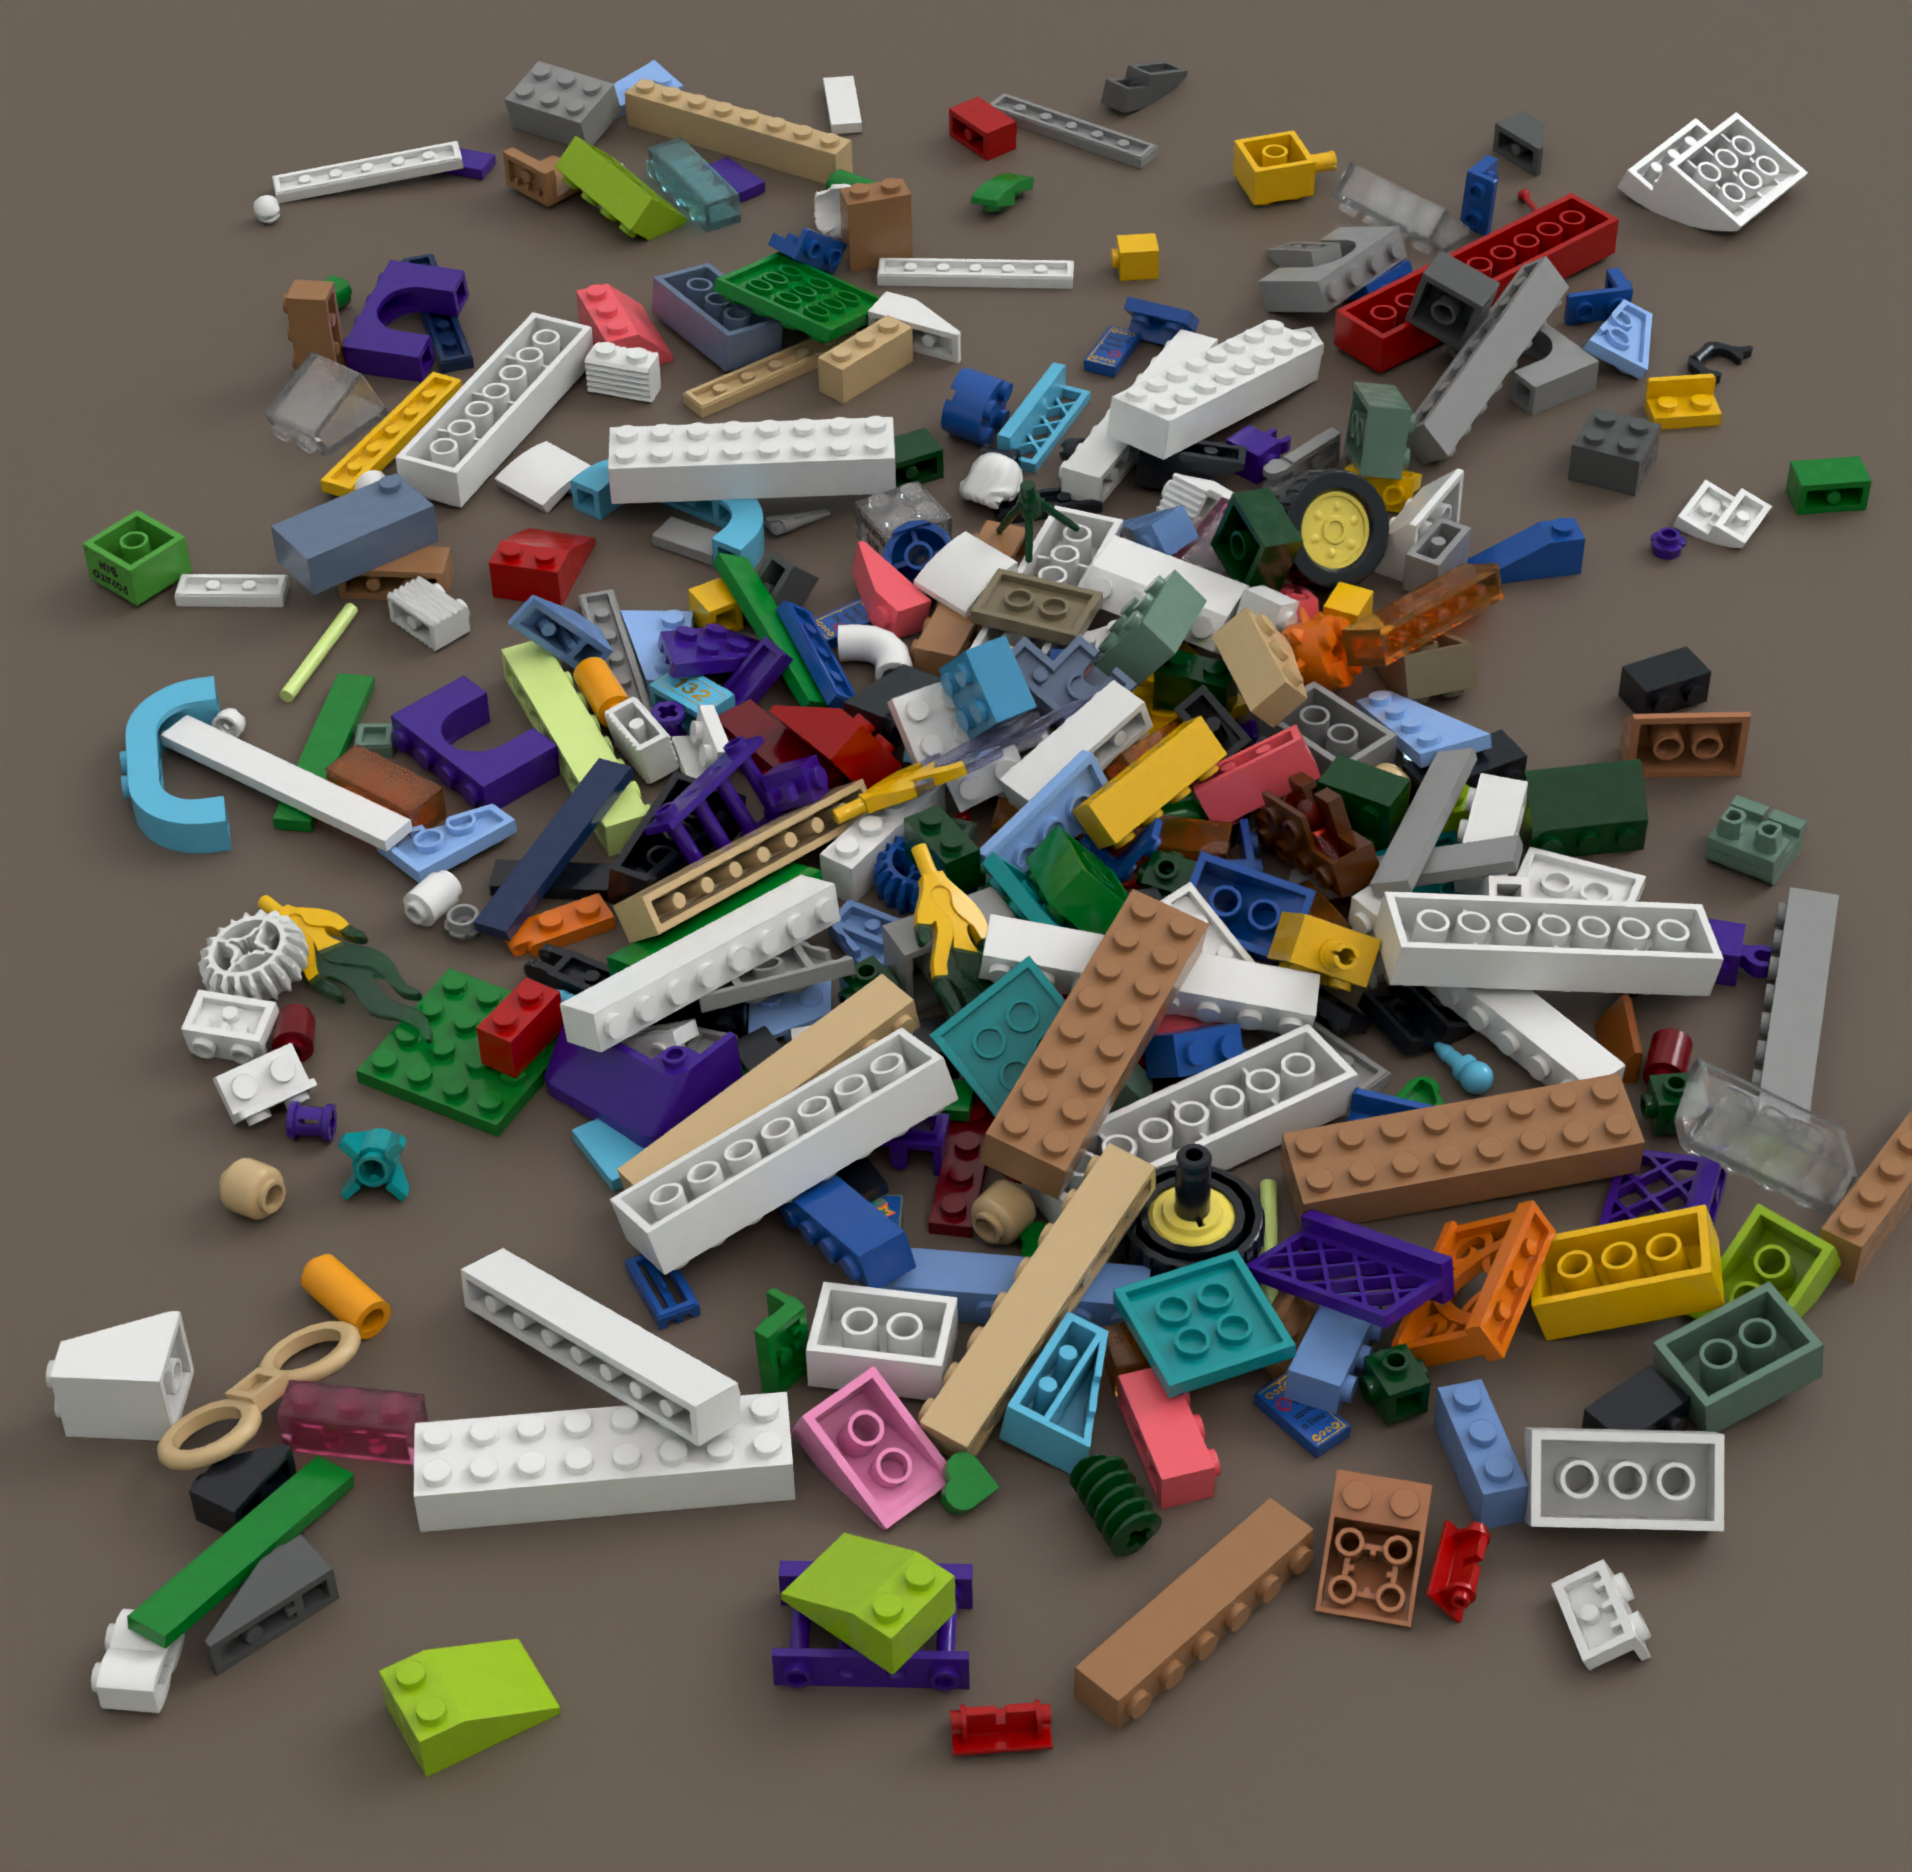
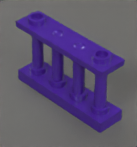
(670, 815)
(846, 1667)

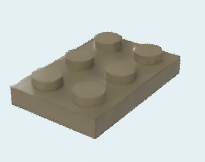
(1036, 607)

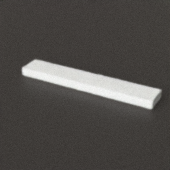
(367, 172)
(975, 273)

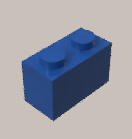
(1192, 1050)

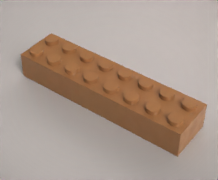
(1093, 1044)
(1464, 1151)

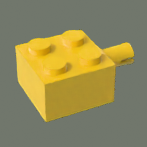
(1278, 167)
(1323, 948)

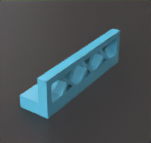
(1032, 416)

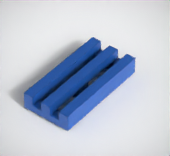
(673, 1311)

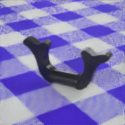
(1714, 349)

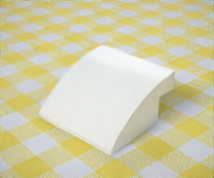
(1712, 176)

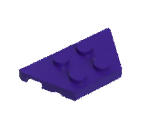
(704, 650)

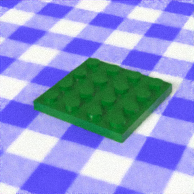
(798, 296)
(449, 1071)

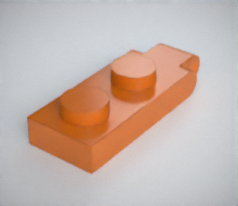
(563, 926)

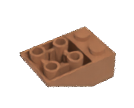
(1374, 1548)

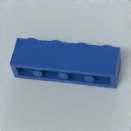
(850, 1232)

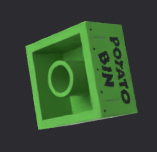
(137, 557)

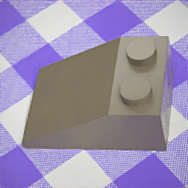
(1433, 669)

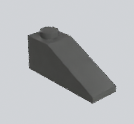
(275, 1598)

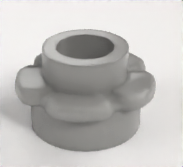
(460, 921)

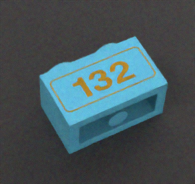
(691, 693)

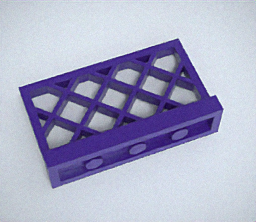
(1704, 1187)
(1358, 1253)

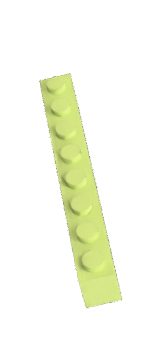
(563, 717)

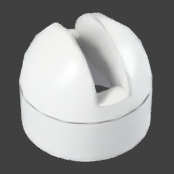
(267, 209)
(233, 716)

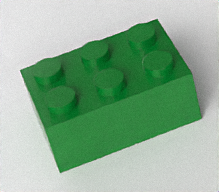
(1075, 883)

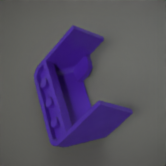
(639, 1093)

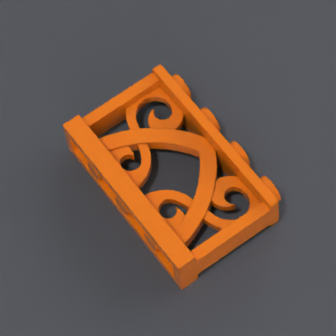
(1511, 1258)

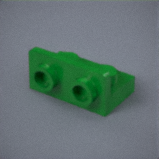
(782, 1342)

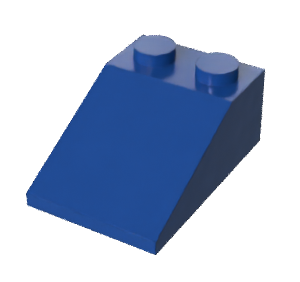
(1248, 901)

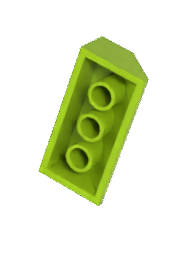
(617, 191)

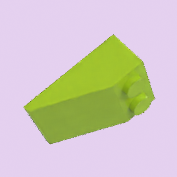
(1780, 1253)
(875, 1598)
(465, 1700)

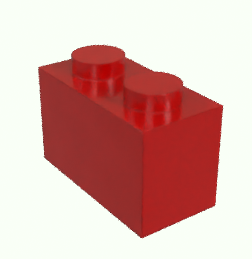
(982, 128)
(520, 1027)

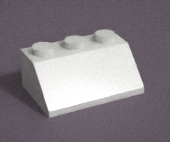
(1434, 500)

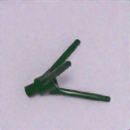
(1030, 507)

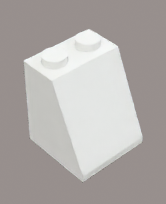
(123, 1379)

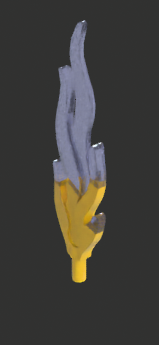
(958, 762)

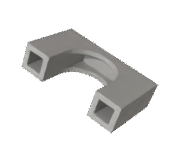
(1365, 256)
(1557, 377)

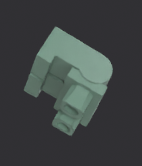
(1756, 842)

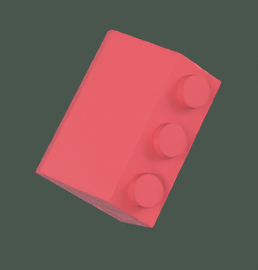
(619, 320)

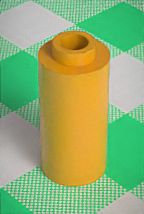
(598, 686)
(345, 1295)

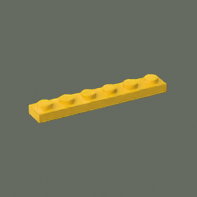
(392, 433)

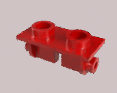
(1455, 1567)
(1001, 1729)

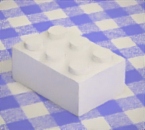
(898, 1332)

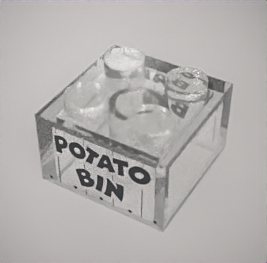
(886, 511)

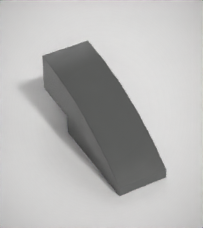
(1142, 85)

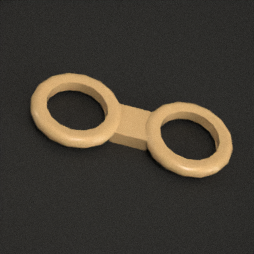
(255, 1394)

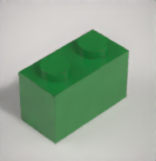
(1828, 485)

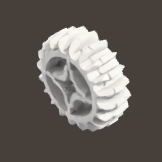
(255, 956)

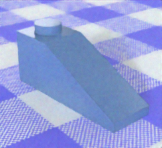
(1162, 530)
(560, 631)

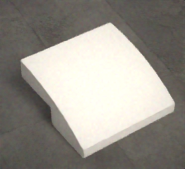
(541, 475)
(1721, 517)
(962, 572)

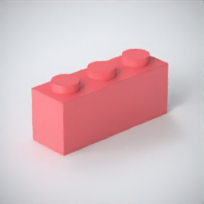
(1245, 775)
(1167, 1440)

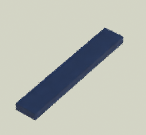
(445, 332)
(553, 849)

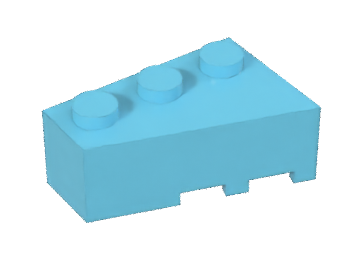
(1058, 1397)

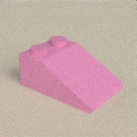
(872, 1449)

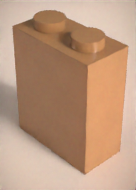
(875, 223)

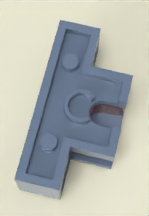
(1066, 678)

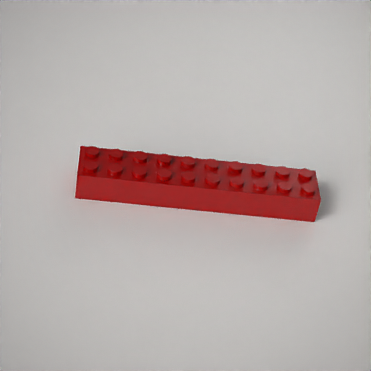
(1565, 231)

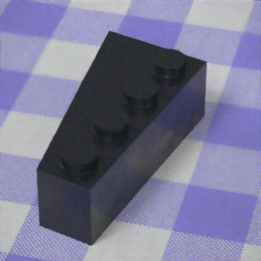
(657, 856)

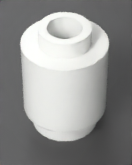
(432, 898)

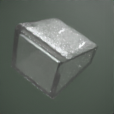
(324, 406)

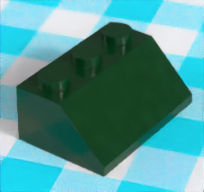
(1585, 809)

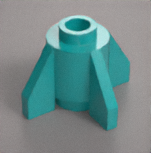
(375, 1161)

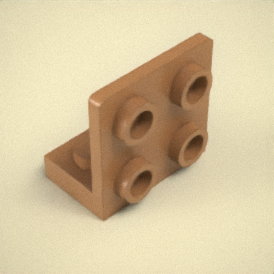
(535, 178)

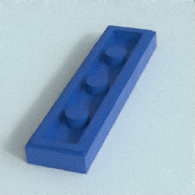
(816, 654)

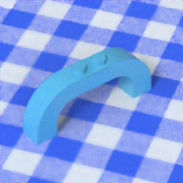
(739, 518)
(162, 818)

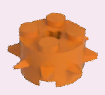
(1320, 650)

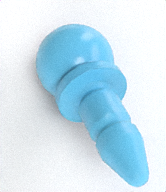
(1473, 1075)

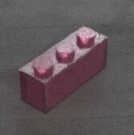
(350, 1421)

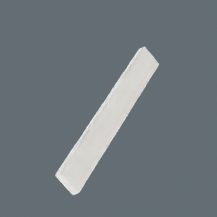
(287, 783)

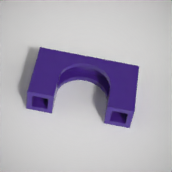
(401, 291)
(481, 777)

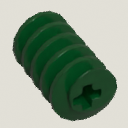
(1115, 1503)

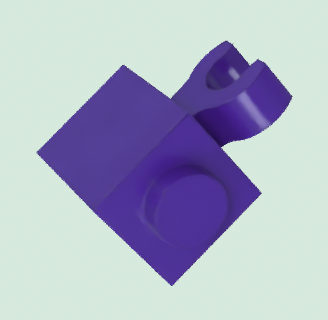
(1259, 451)
(795, 783)
(1751, 958)

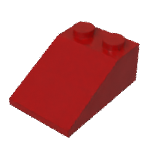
(538, 564)
(841, 741)

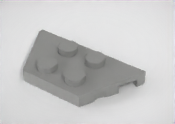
(786, 973)

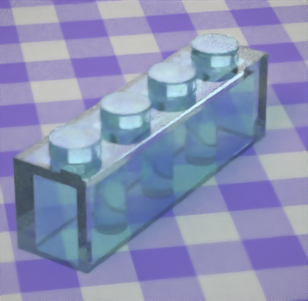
(694, 184)

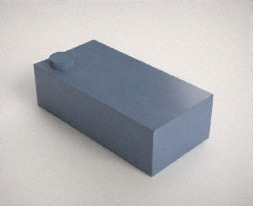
(717, 328)
(355, 533)

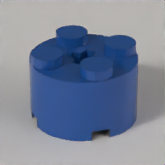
(976, 406)

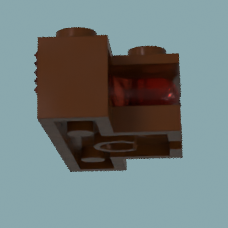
(1315, 837)

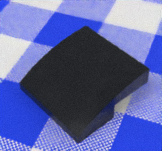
(1414, 1018)

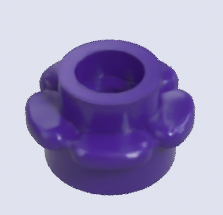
(1667, 543)

